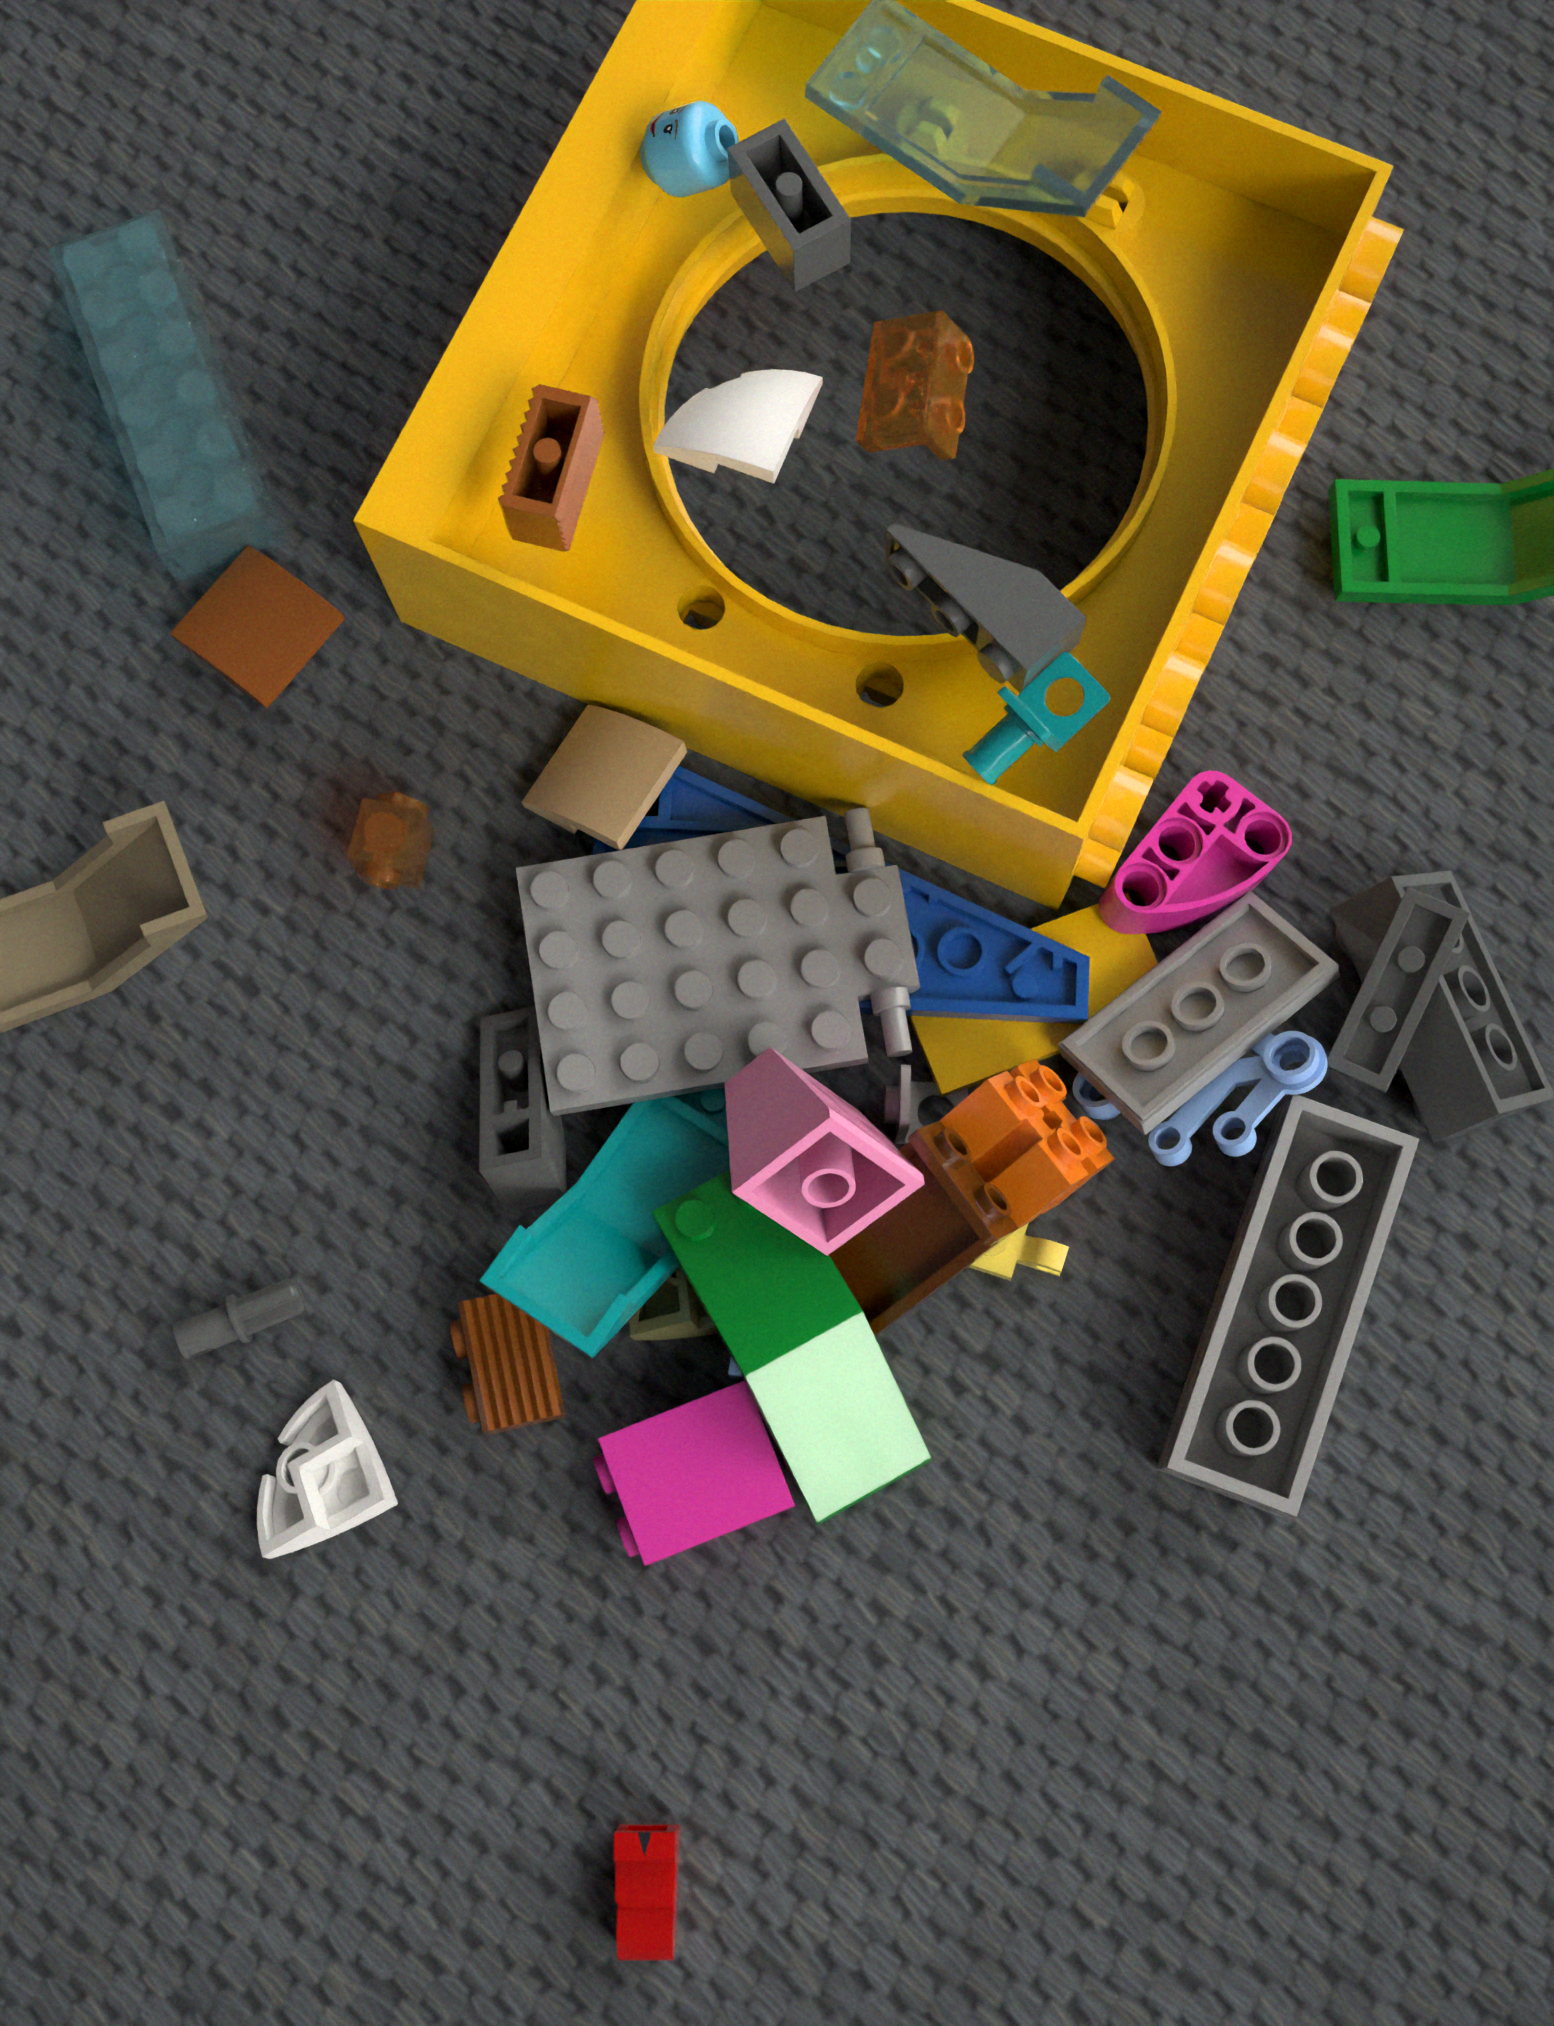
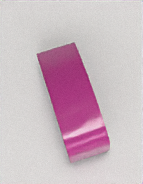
(1213, 854)

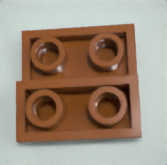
(257, 626)

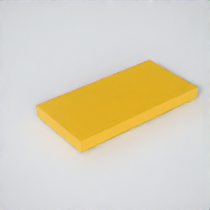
(974, 1050)

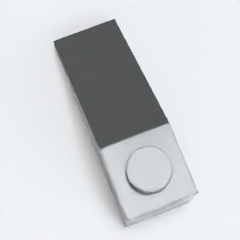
(519, 1136)

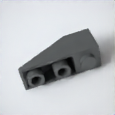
(995, 604)

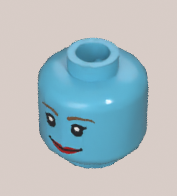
(688, 149)

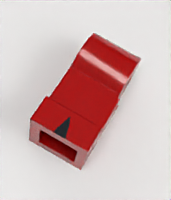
(646, 1890)

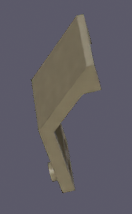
(96, 919)

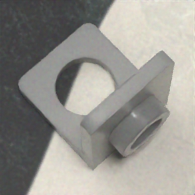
(903, 1100)

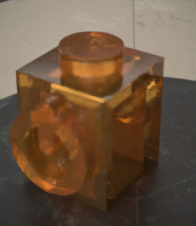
(391, 841)

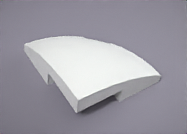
(742, 423)
(323, 1479)

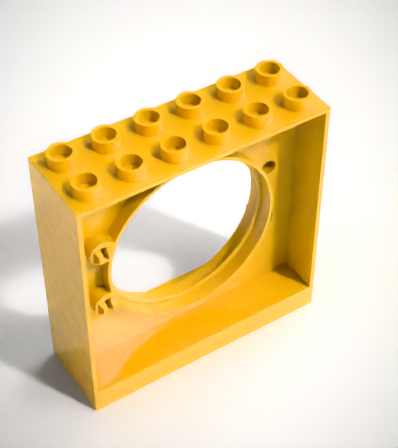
(1218, 249)

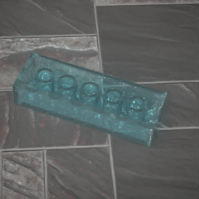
(167, 396)

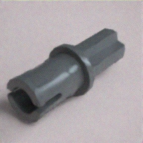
(238, 1318)

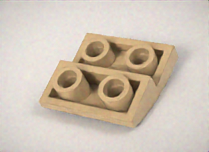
(605, 775)

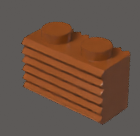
(551, 467)
(509, 1365)

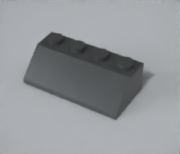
(1470, 1048)

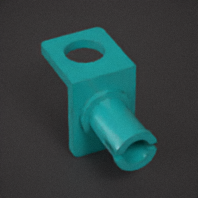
(1032, 722)

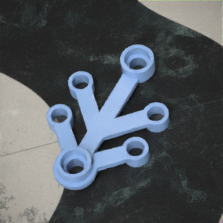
(1264, 1069)

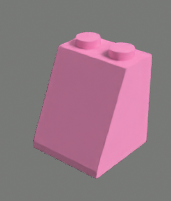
(809, 1154)

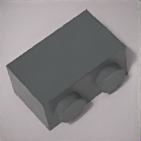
(789, 205)

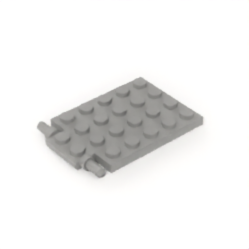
(706, 951)

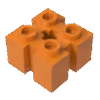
(1029, 1139)

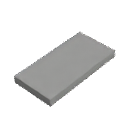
(1198, 1011)

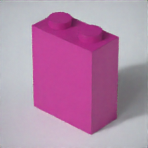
(692, 1474)

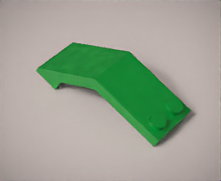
(1443, 541)
(796, 1347)

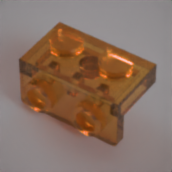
(915, 385)

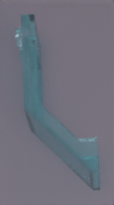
(972, 125)

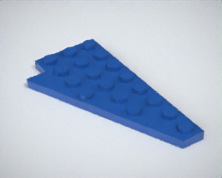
(964, 954)

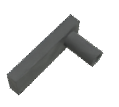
(1397, 989)

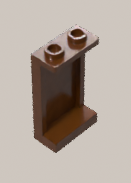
(927, 1234)

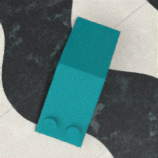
(598, 1246)

